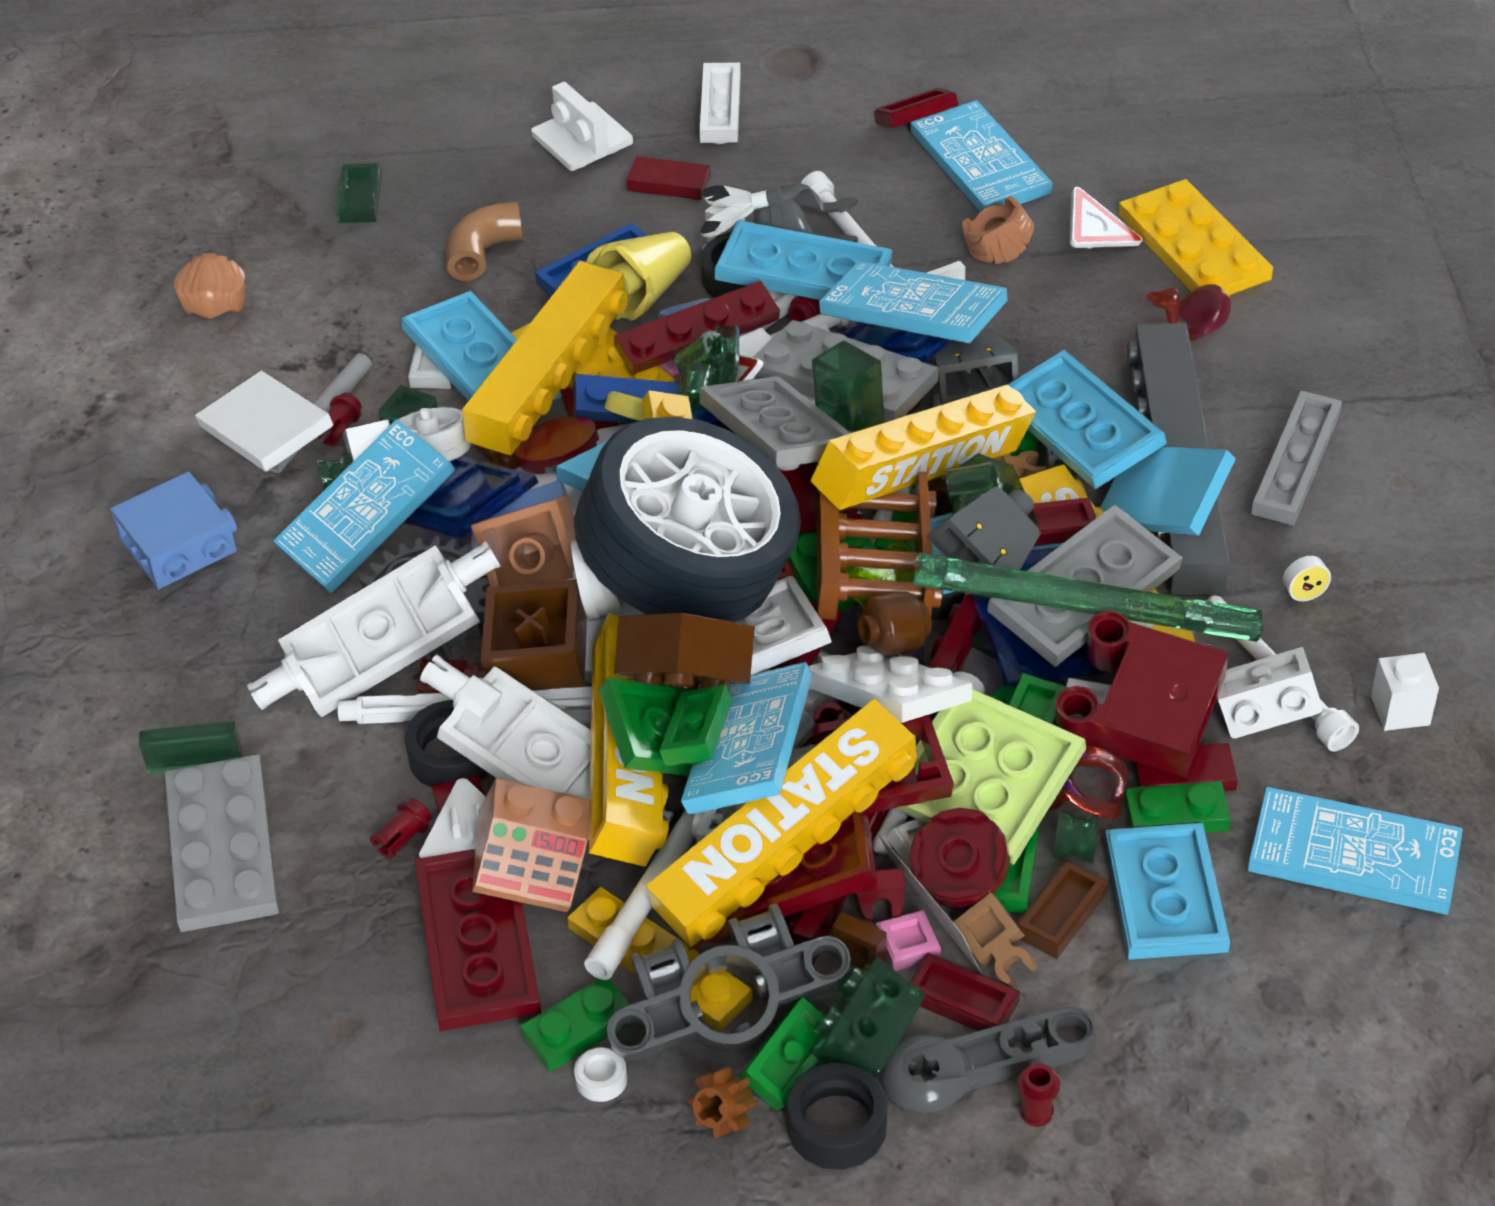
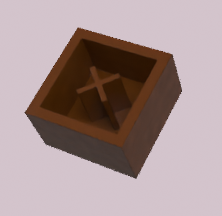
(536, 634)
(684, 650)

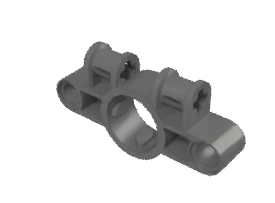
(761, 947)

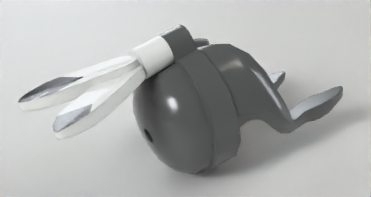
(771, 207)

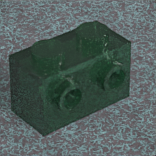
(849, 386)
(868, 1017)

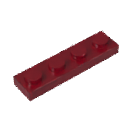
(664, 337)

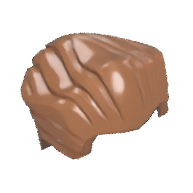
(998, 232)
(210, 286)

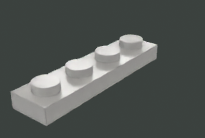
(1296, 458)

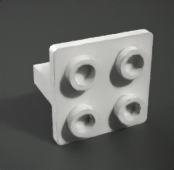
(579, 130)

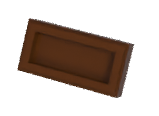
(1062, 908)

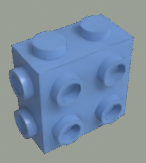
(175, 529)

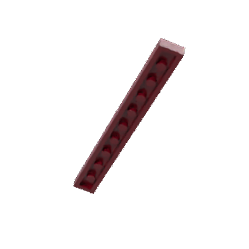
(949, 653)

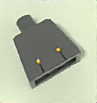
(975, 366)
(990, 530)

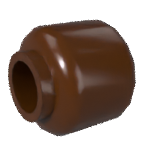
(894, 623)

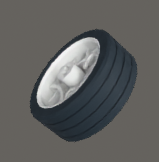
(686, 519)

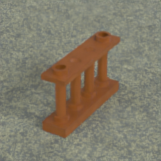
(836, 556)

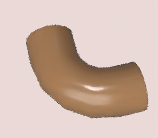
(478, 232)

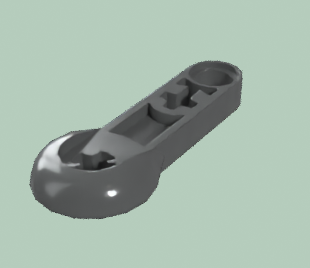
(979, 1058)

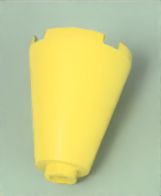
(648, 267)

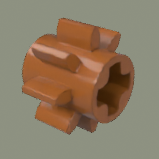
(722, 1102)

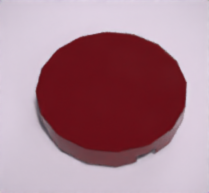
(556, 443)
(960, 857)

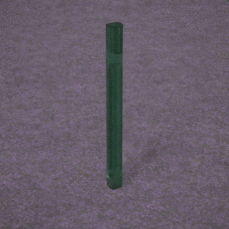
(1087, 597)

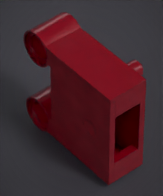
(1156, 699)

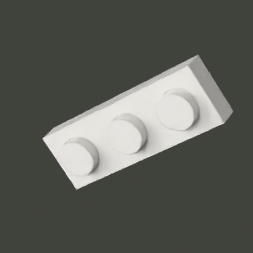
(720, 103)

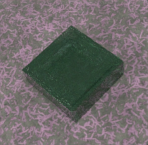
(404, 402)

